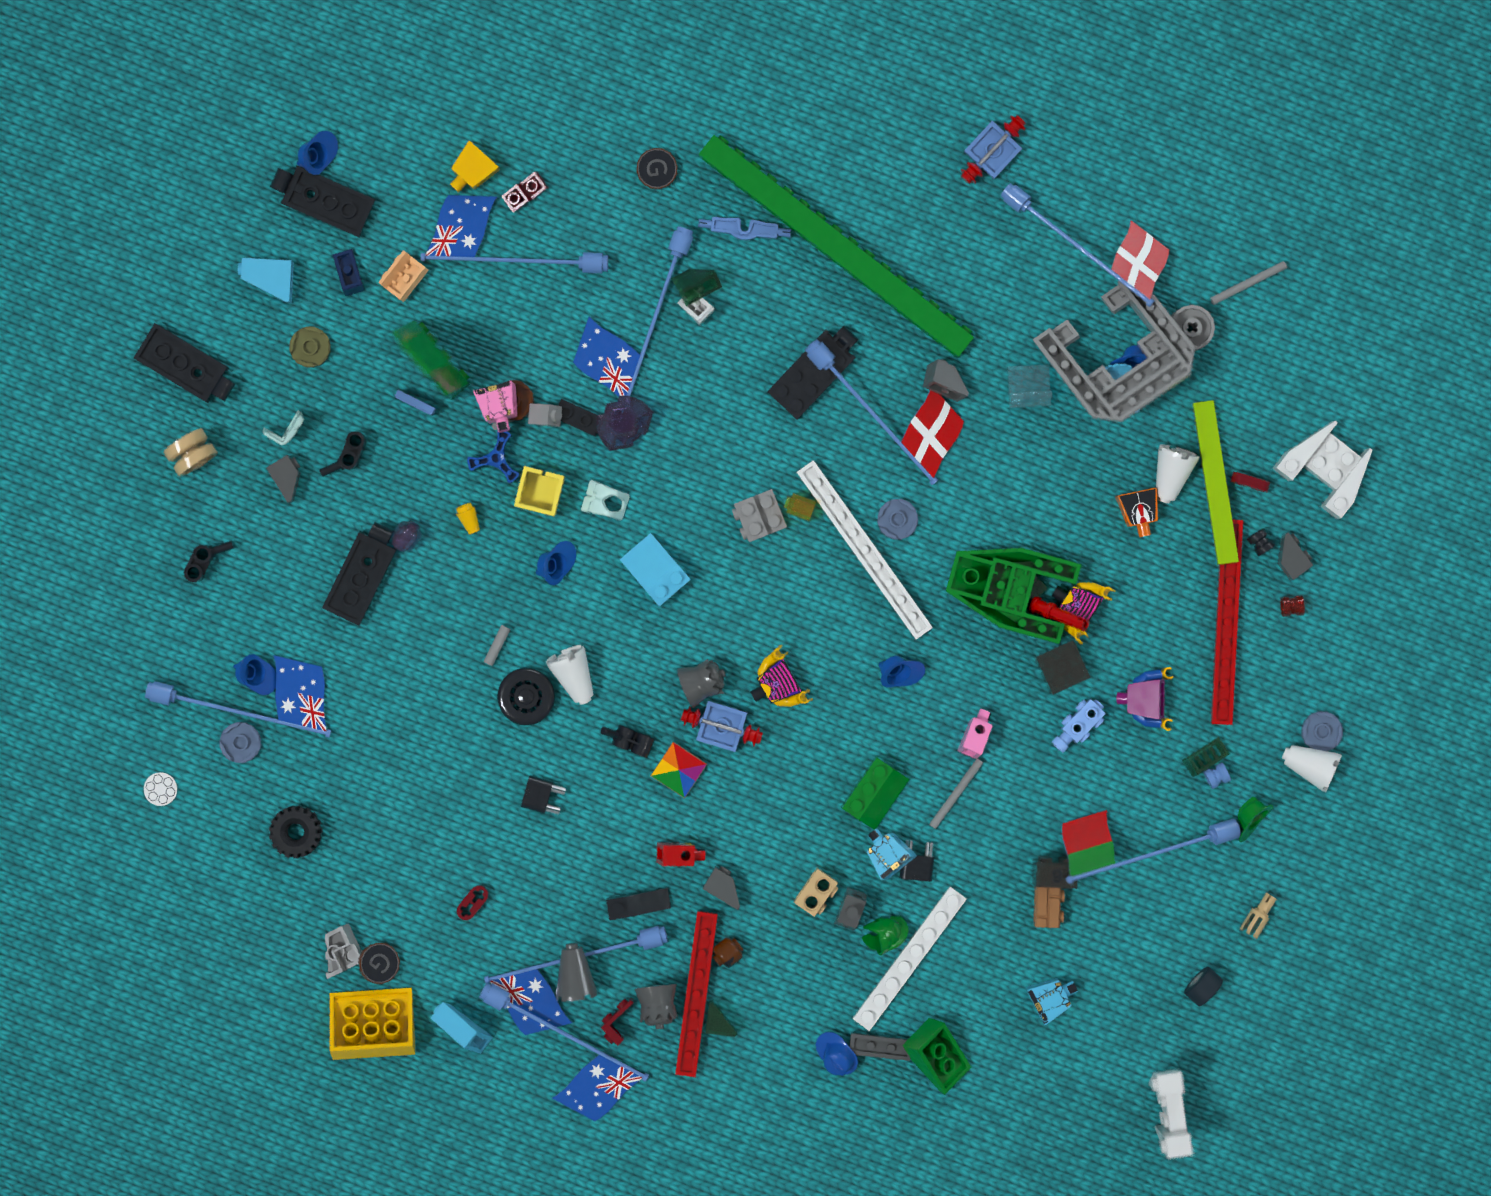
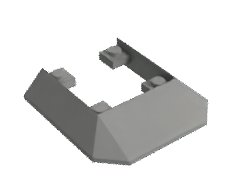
(1167, 351)

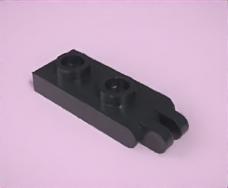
(578, 418)

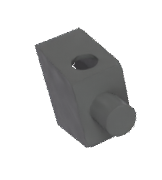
(851, 909)

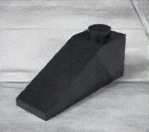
(637, 903)

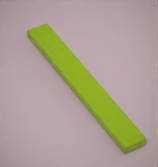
(1215, 482)

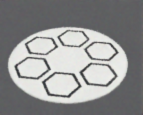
(160, 789)

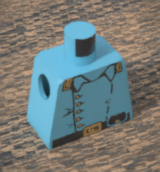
(888, 854)
(1051, 998)

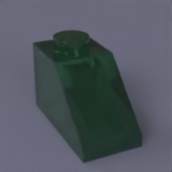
(696, 284)

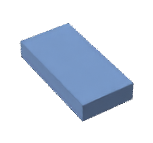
(415, 402)

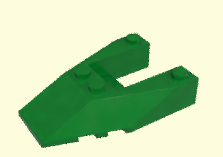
(430, 359)
(1000, 585)

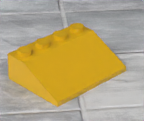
(372, 1024)

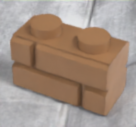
(1047, 907)

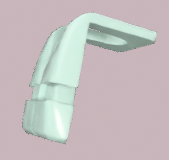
(290, 431)
(595, 498)

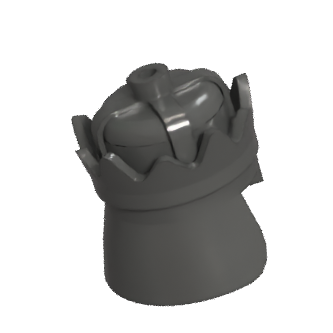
(701, 681)
(657, 1005)

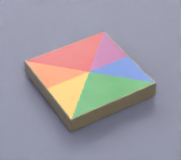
(678, 769)

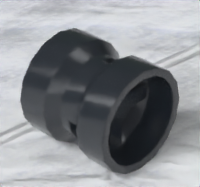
(1261, 543)

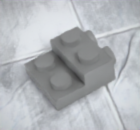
(759, 516)

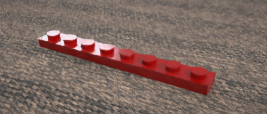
(696, 994)

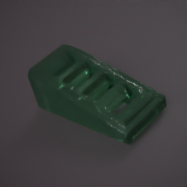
(1192, 767)

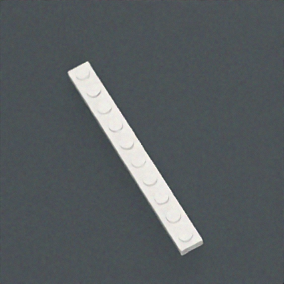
(864, 549)

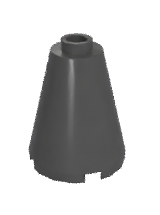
(574, 975)

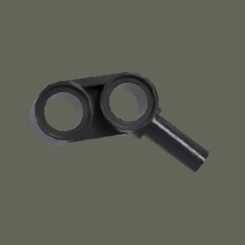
(348, 449)
(202, 565)
(630, 740)

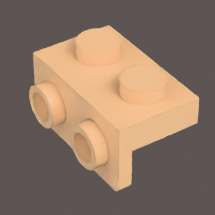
(403, 276)

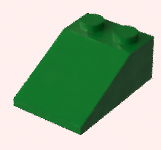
(937, 1054)

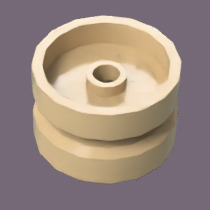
(190, 452)

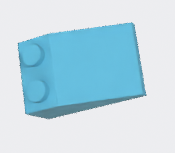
(655, 569)

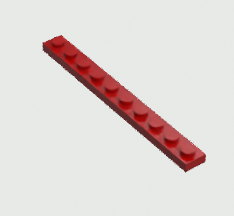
(1226, 636)

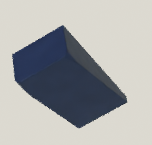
(348, 272)

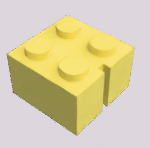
(539, 492)

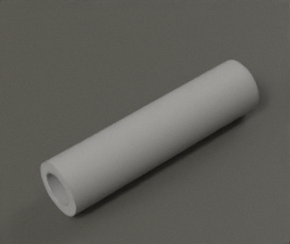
(496, 645)

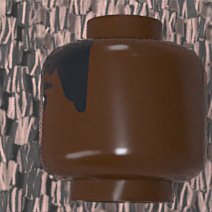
(727, 952)

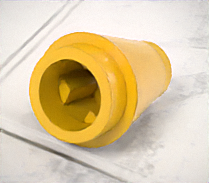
(468, 517)

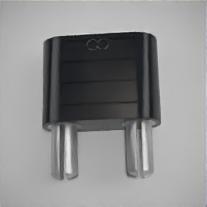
(538, 794)
(920, 867)

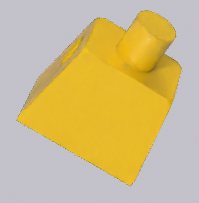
(472, 168)

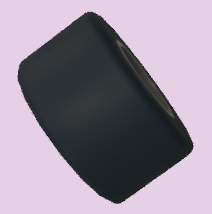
(1203, 986)

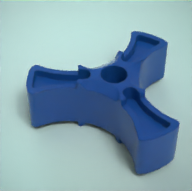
(496, 458)

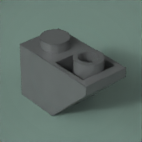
(1291, 557)

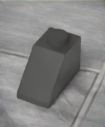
(944, 380)
(286, 476)
(722, 886)

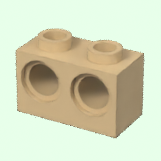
(811, 889)

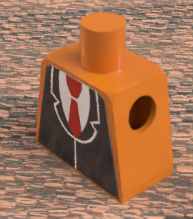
(1139, 509)

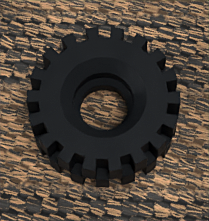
(281, 838)

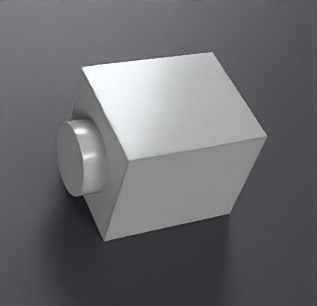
(545, 415)

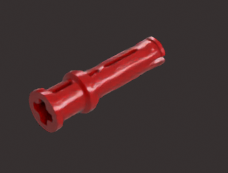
(1051, 611)

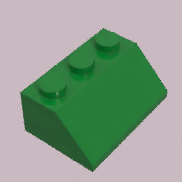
(875, 793)

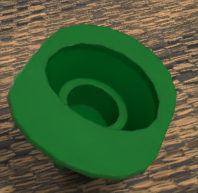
(1251, 815)

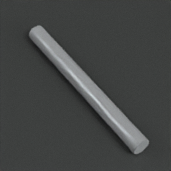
(1248, 282)
(956, 793)

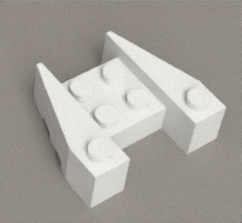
(1329, 462)
(1173, 1134)

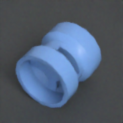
(1215, 777)

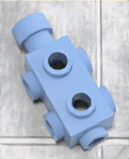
(1083, 720)

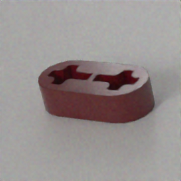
(1250, 482)
(476, 905)

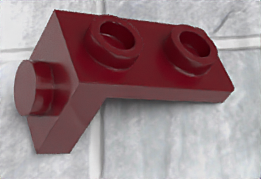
(612, 1034)

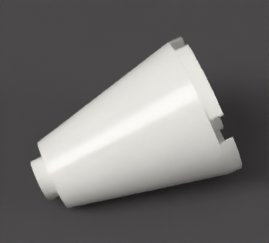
(1173, 471)
(573, 673)
(1312, 764)

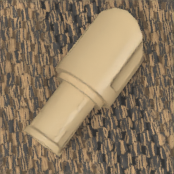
(1260, 913)

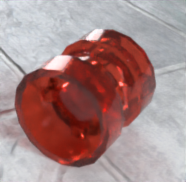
(1292, 606)

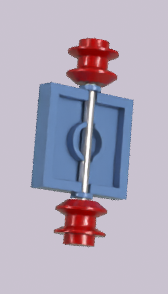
(993, 149)
(721, 726)

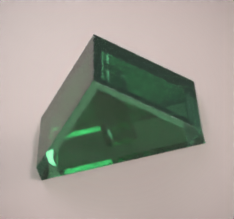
(717, 1022)

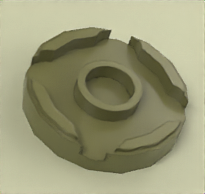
(310, 347)

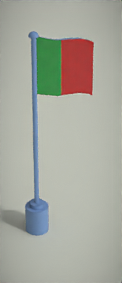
(1092, 848)

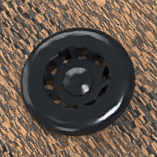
(526, 696)

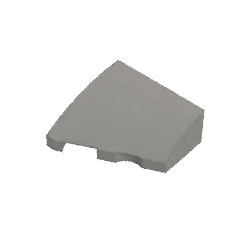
(341, 951)

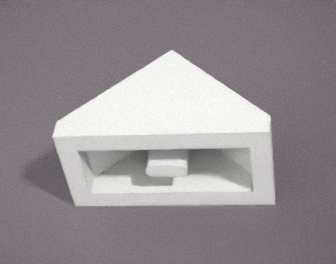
(699, 310)

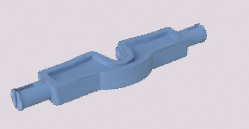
(733, 227)

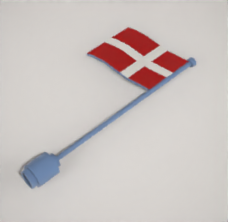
(1136, 261)
(929, 431)

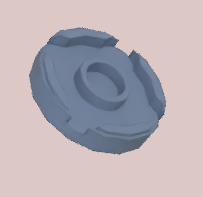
(897, 519)
(1321, 731)
(240, 742)

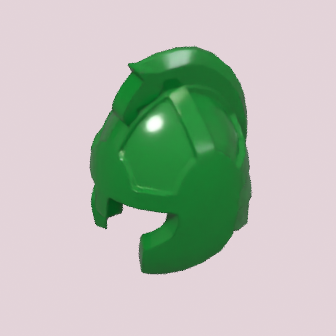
(889, 932)

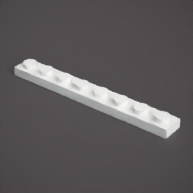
(909, 958)

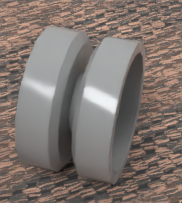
(1199, 320)

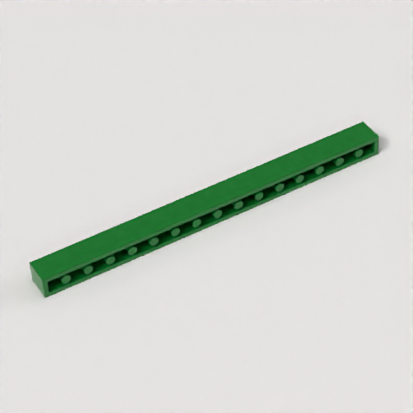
(835, 246)

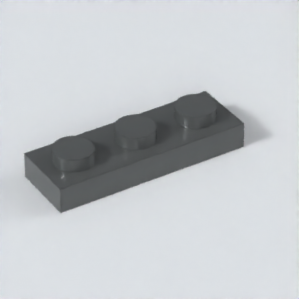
(878, 1046)

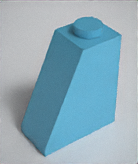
(269, 275)
(461, 1028)

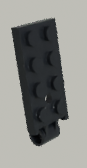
(331, 203)
(178, 361)
(805, 382)
(357, 581)

